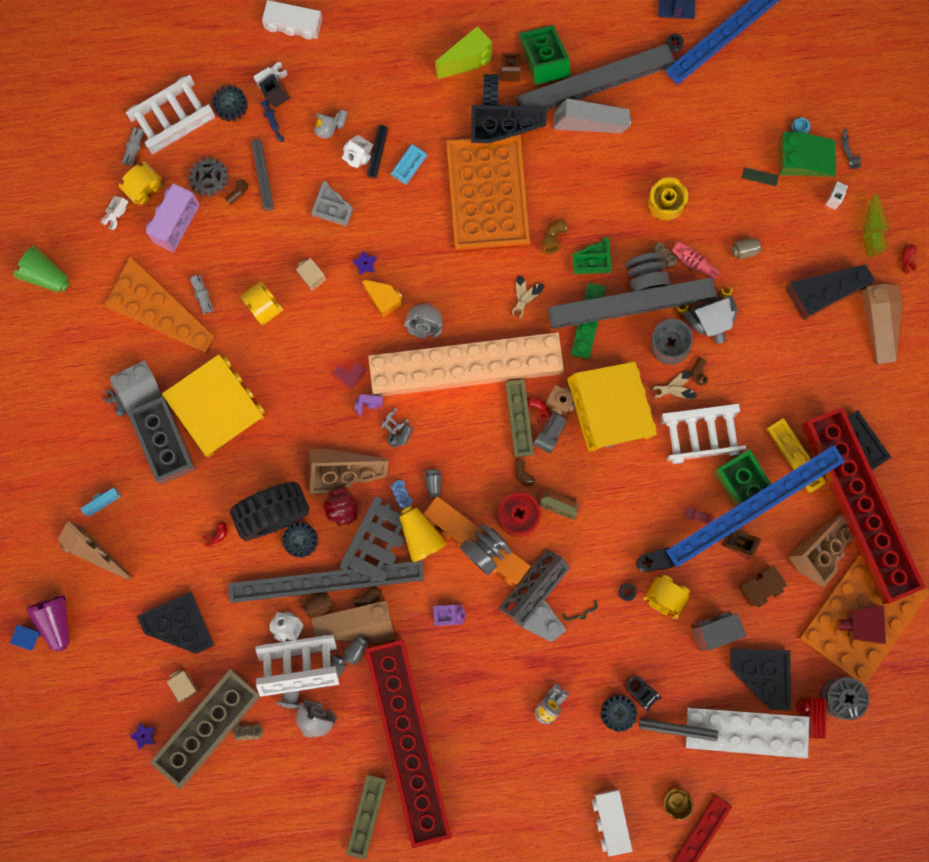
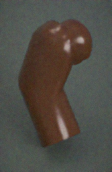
(242, 187)
(697, 373)

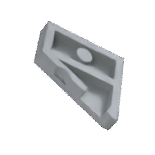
(331, 206)
(545, 623)

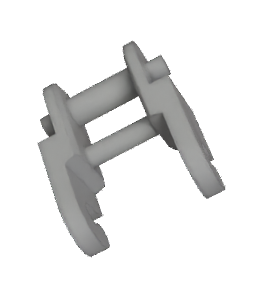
(389, 418)

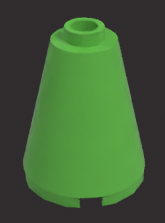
(41, 271)

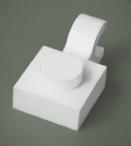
(268, 72)
(115, 209)

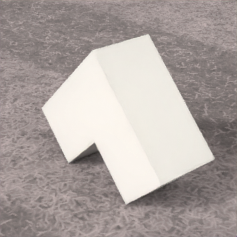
(837, 195)

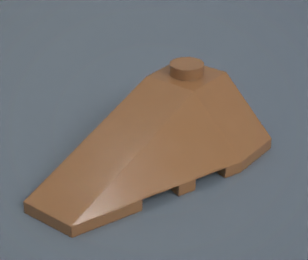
(883, 315)
(335, 469)
(82, 544)
(822, 551)
(368, 620)

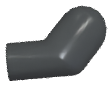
(400, 439)

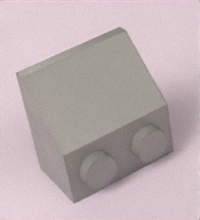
(135, 386)

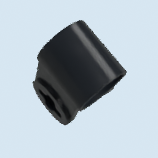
(658, 561)
(644, 695)

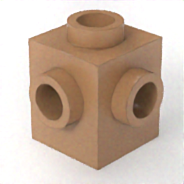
(560, 394)

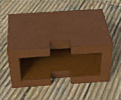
(768, 584)

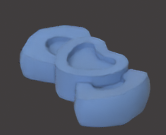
(401, 494)

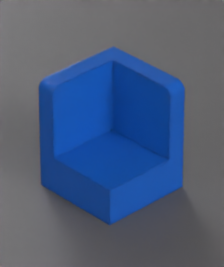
(25, 637)

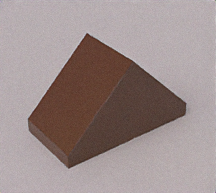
(510, 67)
(742, 544)

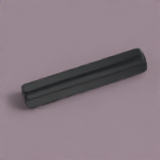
(377, 151)

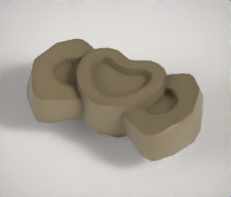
(670, 260)
(248, 732)

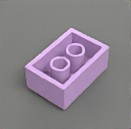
(172, 217)

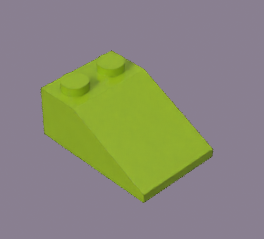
(466, 55)

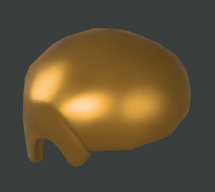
(678, 803)

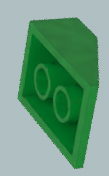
(545, 54)
(806, 155)

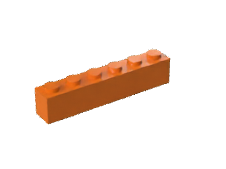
(460, 528)

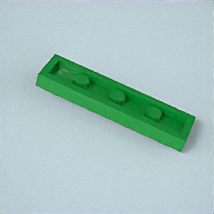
(586, 332)

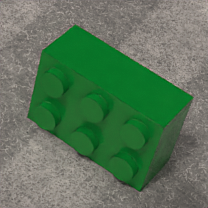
(742, 478)

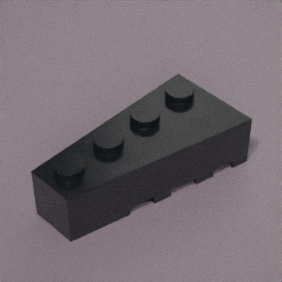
(826, 290)

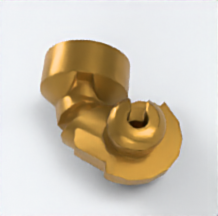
(550, 243)

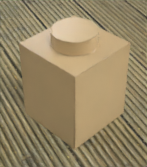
(310, 273)
(182, 685)

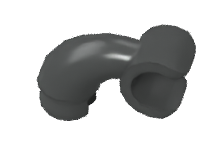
(120, 411)

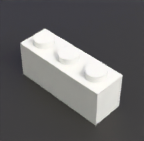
(292, 20)
(612, 822)

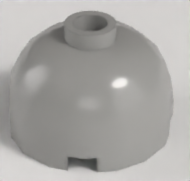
(424, 320)
(314, 720)

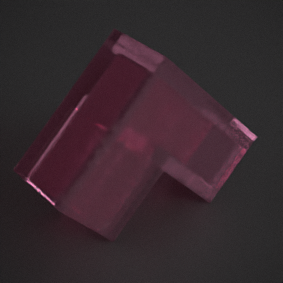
(351, 377)

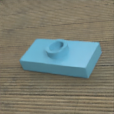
(409, 164)
(100, 501)

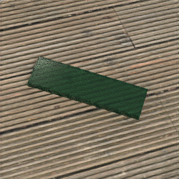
(759, 176)

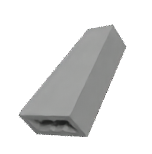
(591, 117)

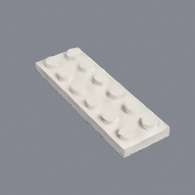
(751, 732)

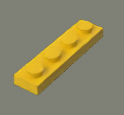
(792, 449)

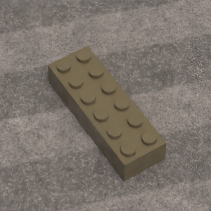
(206, 729)

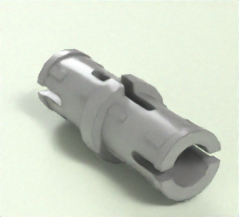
(132, 146)
(201, 294)

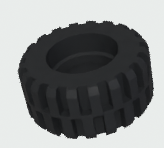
(269, 510)

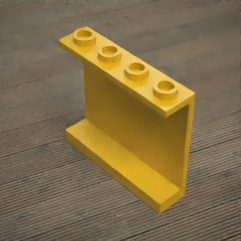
(213, 404)
(611, 405)

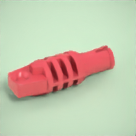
(694, 260)

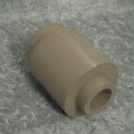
(746, 248)

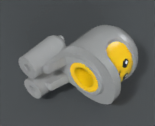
(326, 125)
(549, 707)

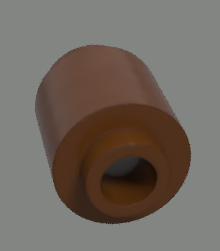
(318, 605)

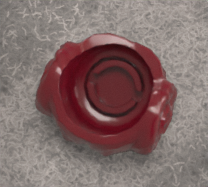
(340, 507)

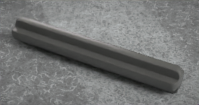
(262, 175)
(678, 729)

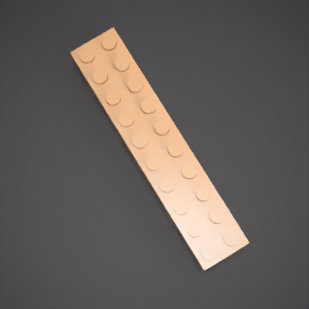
(466, 364)

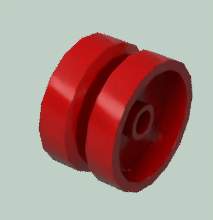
(520, 503)

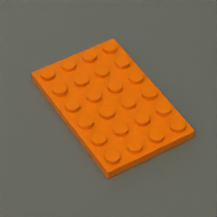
(487, 193)
(851, 593)

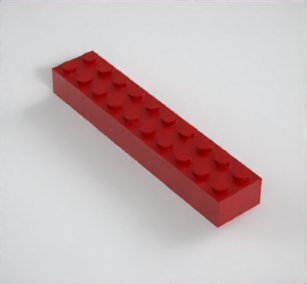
(865, 508)
(408, 744)

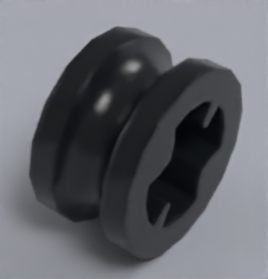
(677, 37)
(630, 597)

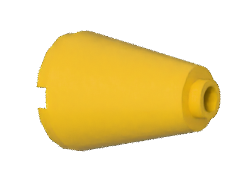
(420, 534)

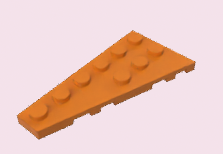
(148, 303)

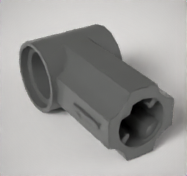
(548, 437)

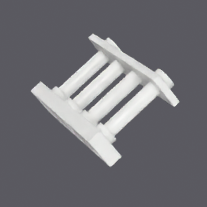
(171, 132)
(709, 415)
(299, 680)

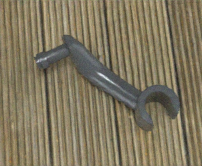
(853, 161)

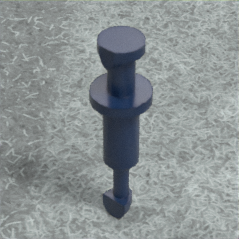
(271, 118)

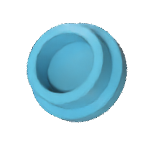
(800, 125)

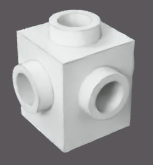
(357, 151)
(285, 627)

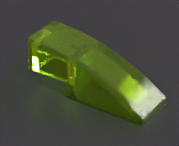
(875, 227)

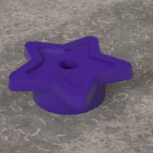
(365, 258)
(137, 736)

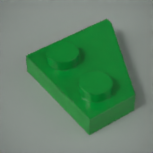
(593, 259)

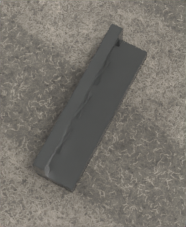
(537, 589)

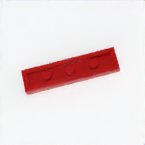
(703, 831)

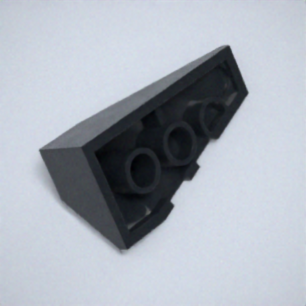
(497, 122)

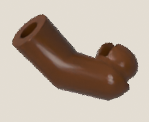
(522, 476)
(369, 598)

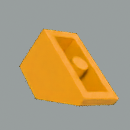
(383, 296)

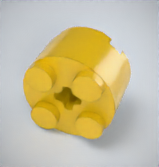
(140, 183)
(676, 194)
(261, 303)
(667, 596)

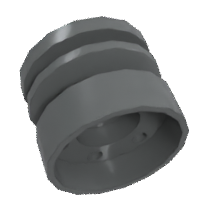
(646, 272)
(673, 331)
(485, 548)
(835, 691)

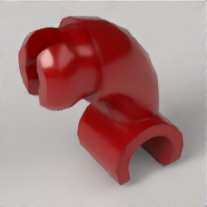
(905, 256)
(540, 405)
(222, 531)

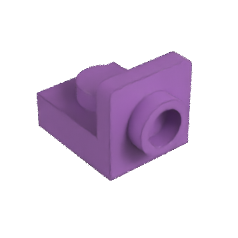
(372, 402)
(448, 615)

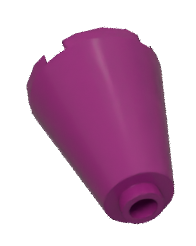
(51, 621)

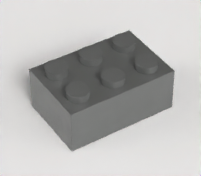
(718, 632)

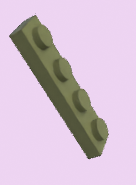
(519, 418)
(366, 816)

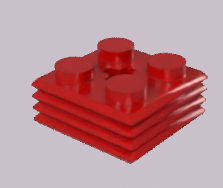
(816, 710)

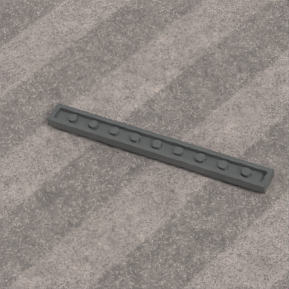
(321, 582)

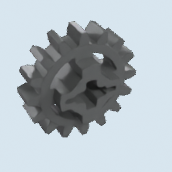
(207, 185)

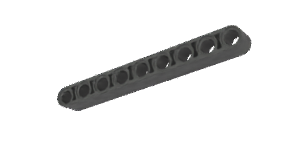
(599, 79)
(632, 303)

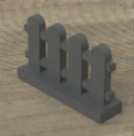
(371, 549)

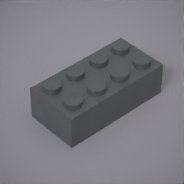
(162, 440)

